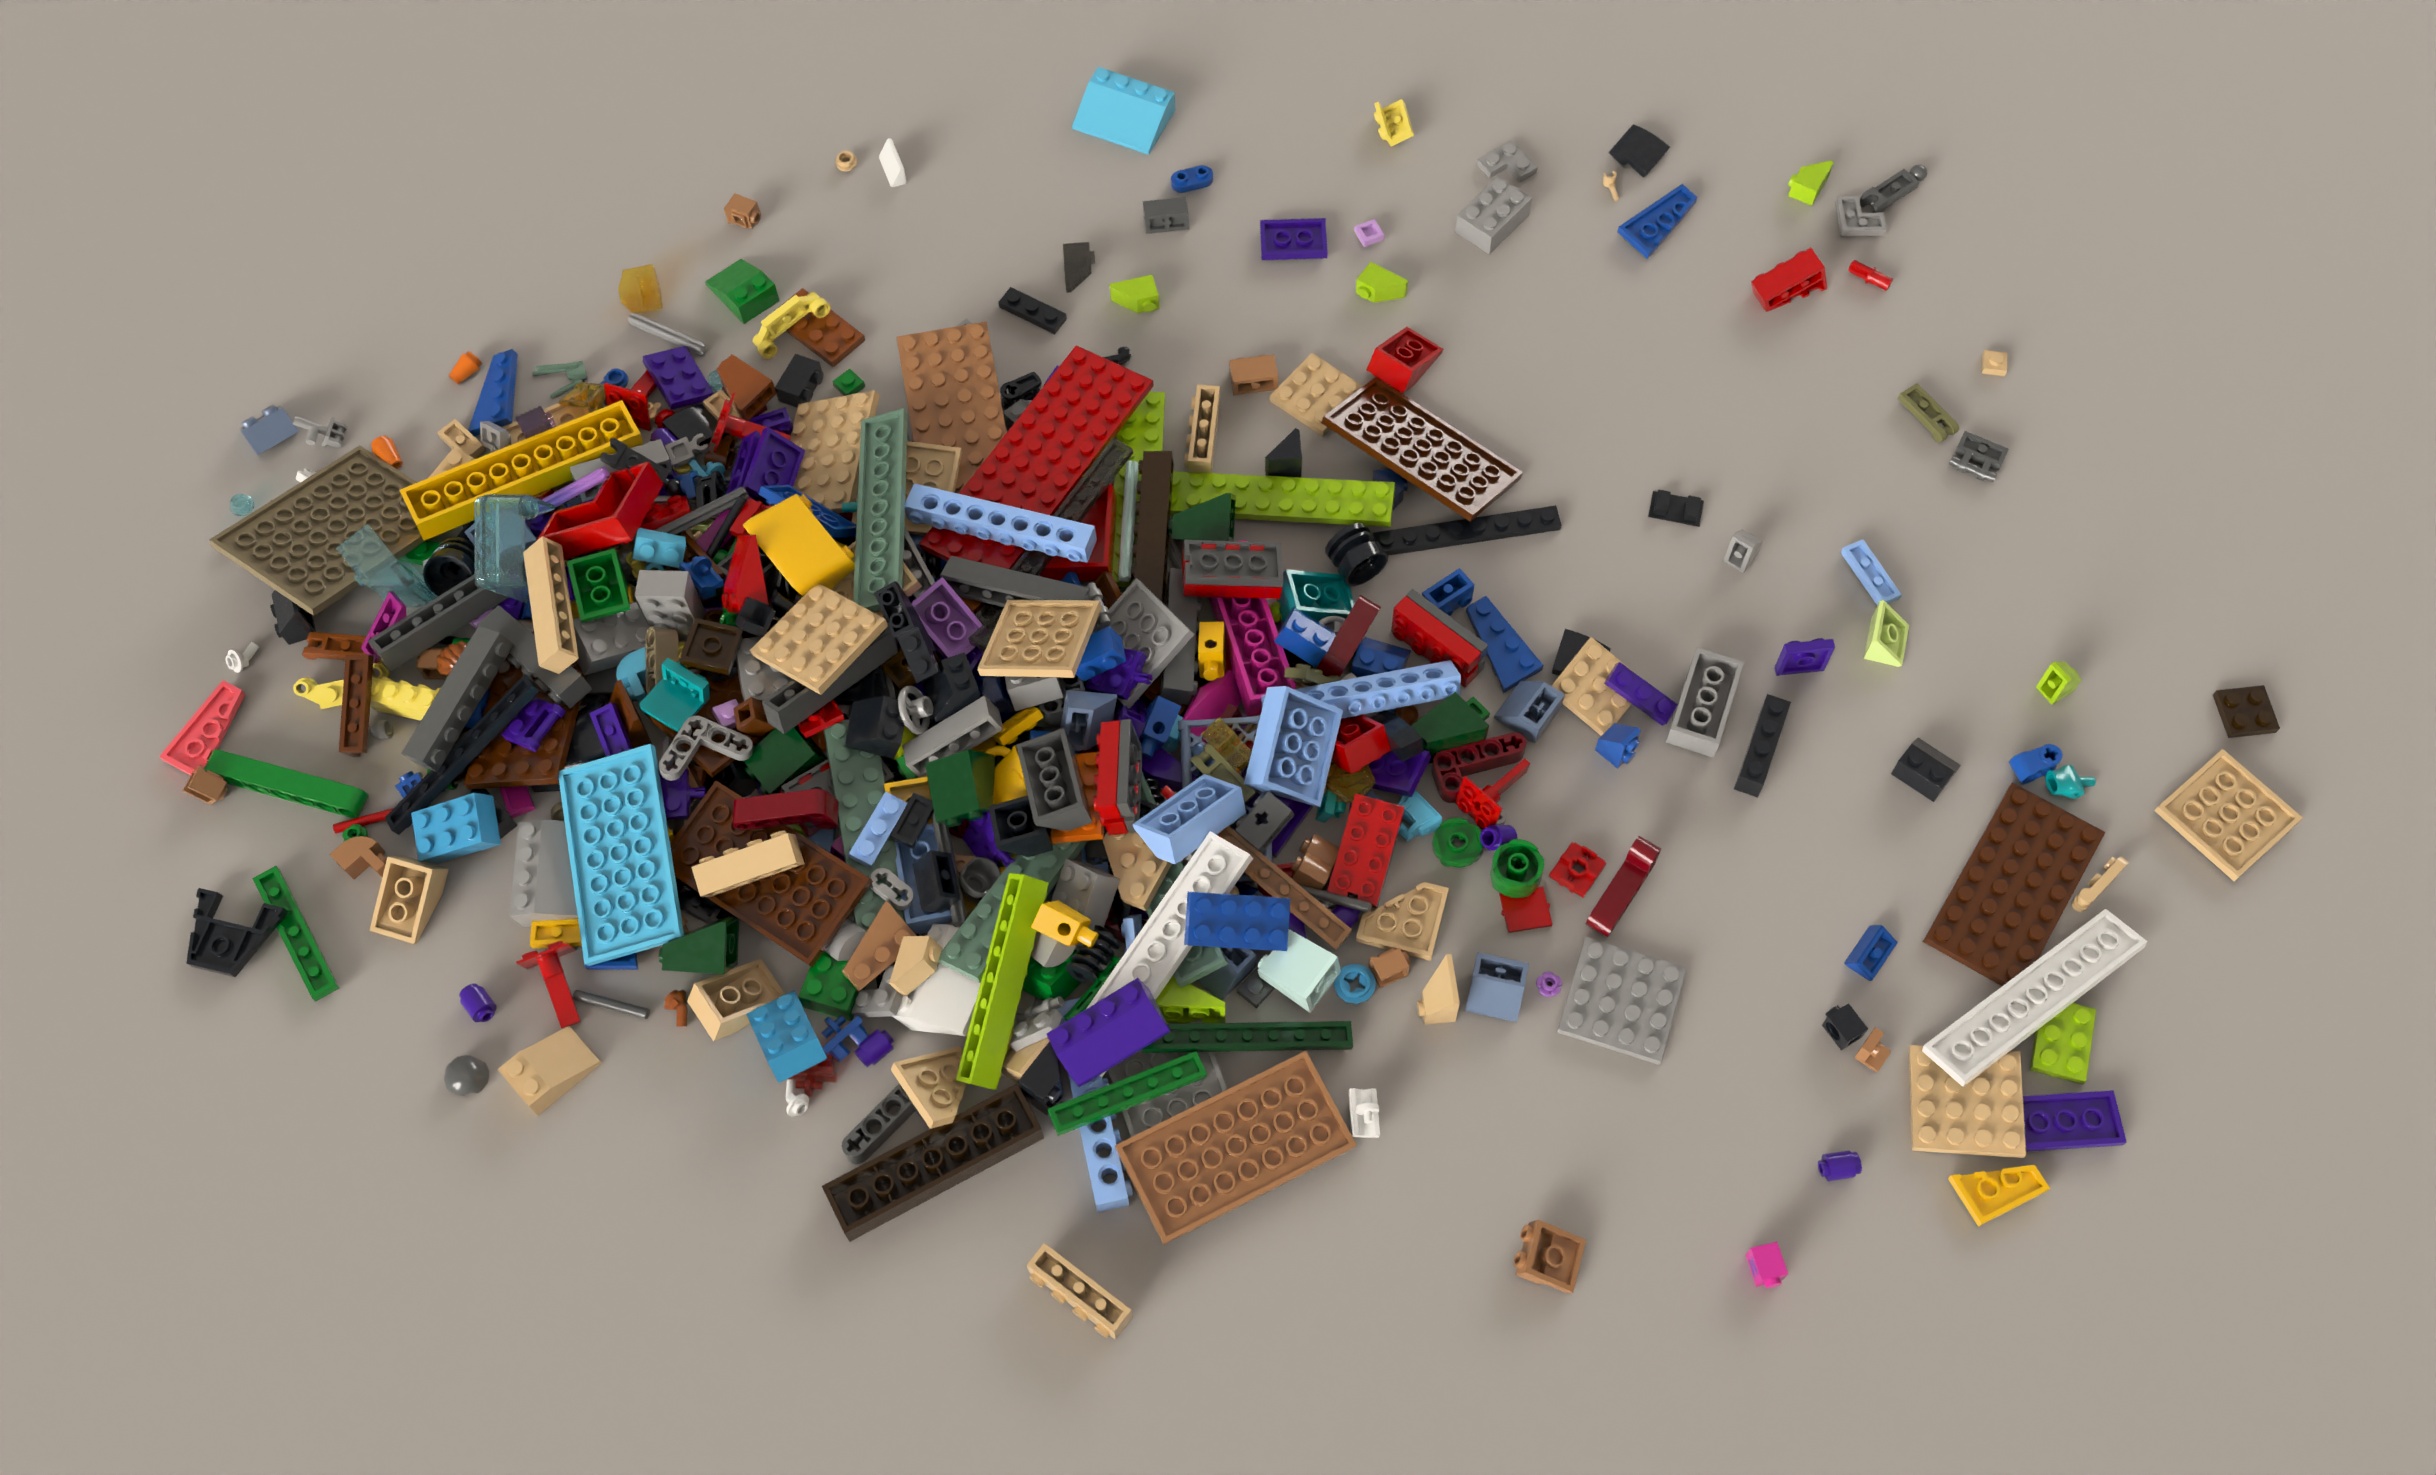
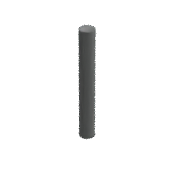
(1338, 899)
(611, 1004)

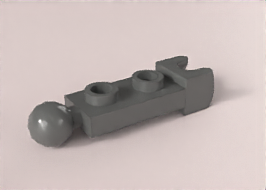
(1893, 188)

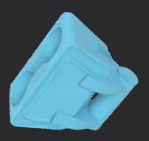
(1419, 816)

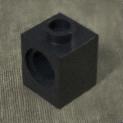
(1844, 1026)

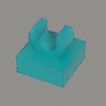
(1329, 807)

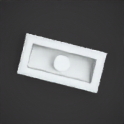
(892, 164)

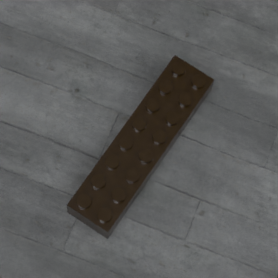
(932, 1162)

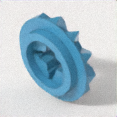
(1349, 974)

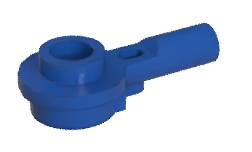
(616, 377)

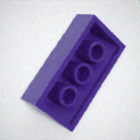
(1108, 1032)

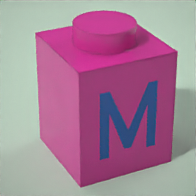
(1767, 1265)

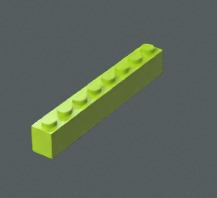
(1002, 982)

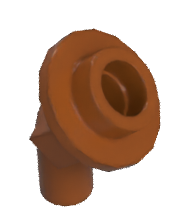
(676, 1001)

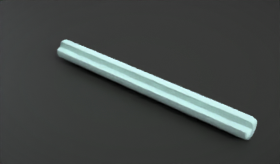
(1128, 521)

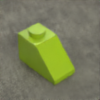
(1809, 181)
(1380, 284)
(1136, 294)
(2058, 681)

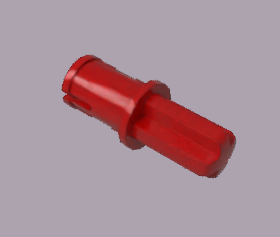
(1870, 275)

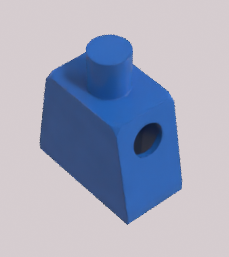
(1159, 722)

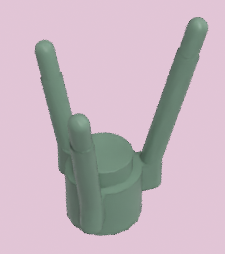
(574, 370)

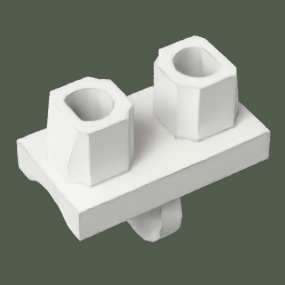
(1364, 1113)

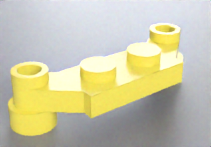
(784, 318)
(329, 693)

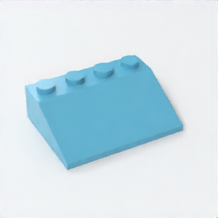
(1124, 110)

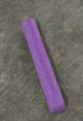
(577, 487)

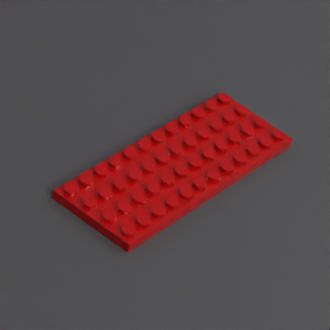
(1047, 449)

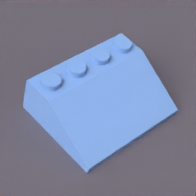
(1293, 746)

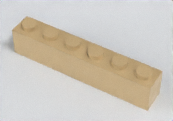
(550, 605)

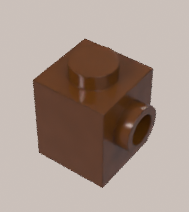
(751, 718)

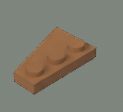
(877, 948)

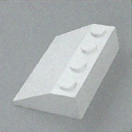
(943, 1000)

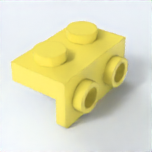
(1393, 122)

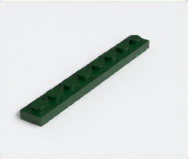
(1254, 1037)

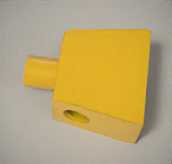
(1211, 659)
(1064, 924)

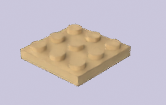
(1313, 392)
(1585, 688)

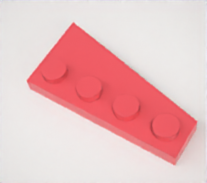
(204, 730)

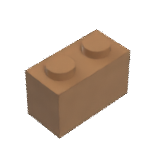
(1253, 374)

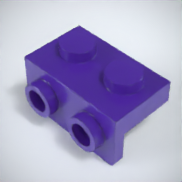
(776, 420)

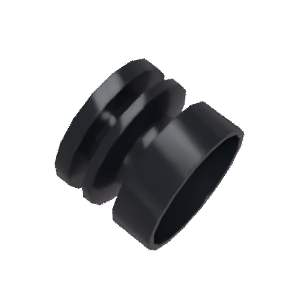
(1356, 554)
(449, 565)

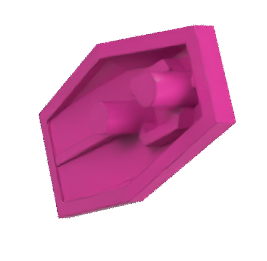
(1213, 700)

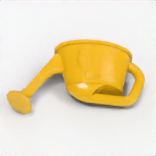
(1008, 777)

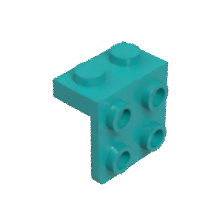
(676, 695)

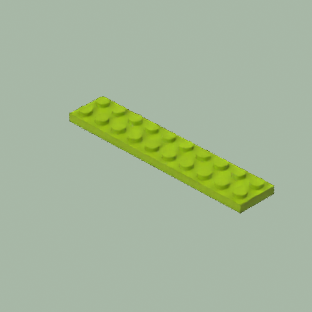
(1141, 433)
(1289, 497)

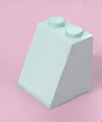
(1301, 971)

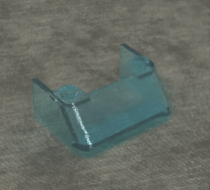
(502, 541)
(382, 571)

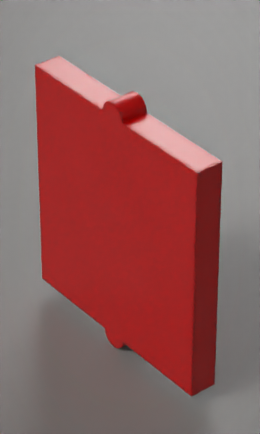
(1526, 912)

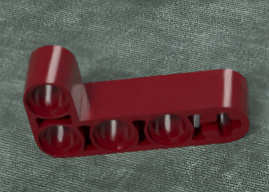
(1349, 637)
(1507, 750)
(787, 809)
(1624, 886)

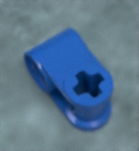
(2035, 763)

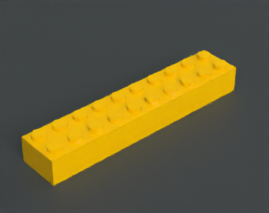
(518, 469)

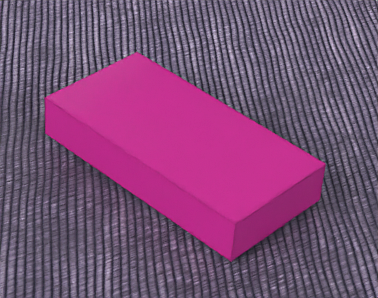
(517, 800)

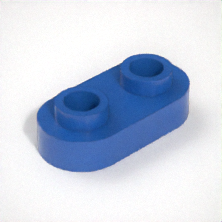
(1192, 179)

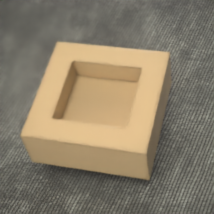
(1994, 363)

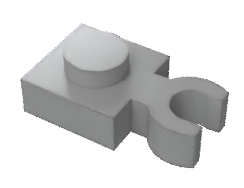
(683, 451)

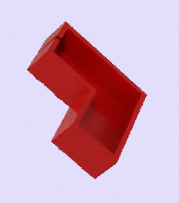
(610, 517)
(1103, 517)

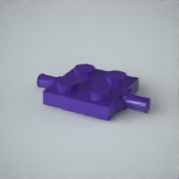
(1121, 678)
(678, 796)
(981, 841)

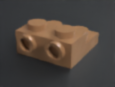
(1549, 1256)

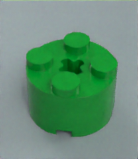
(1520, 881)

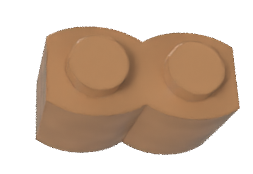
(1315, 862)

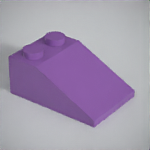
(946, 619)

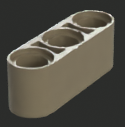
(659, 645)

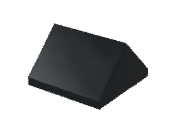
(1286, 457)

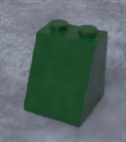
(1206, 521)
(1450, 726)
(782, 759)
(961, 786)
(704, 949)

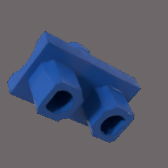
(703, 576)
(853, 1030)

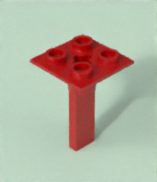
(634, 399)
(736, 426)
(1482, 804)
(555, 980)

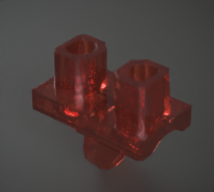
(821, 1072)

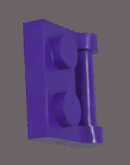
(533, 723)

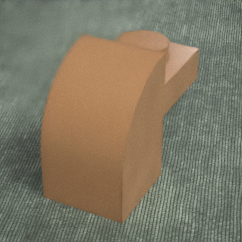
(358, 854)

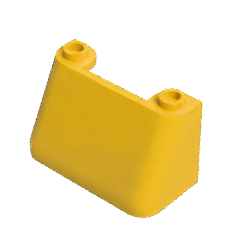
(800, 545)

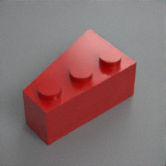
(1789, 280)

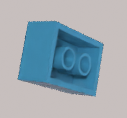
(455, 828)
(786, 1036)

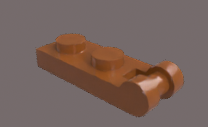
(332, 645)

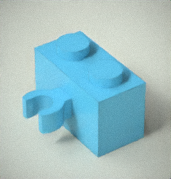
(658, 548)

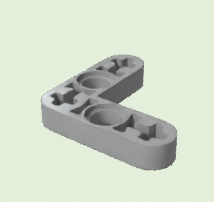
(704, 738)

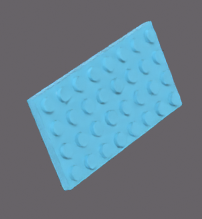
(620, 855)

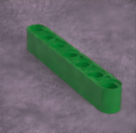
(287, 784)

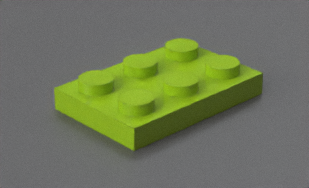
(2064, 1044)

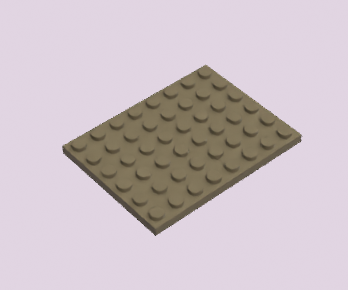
(297, 533)

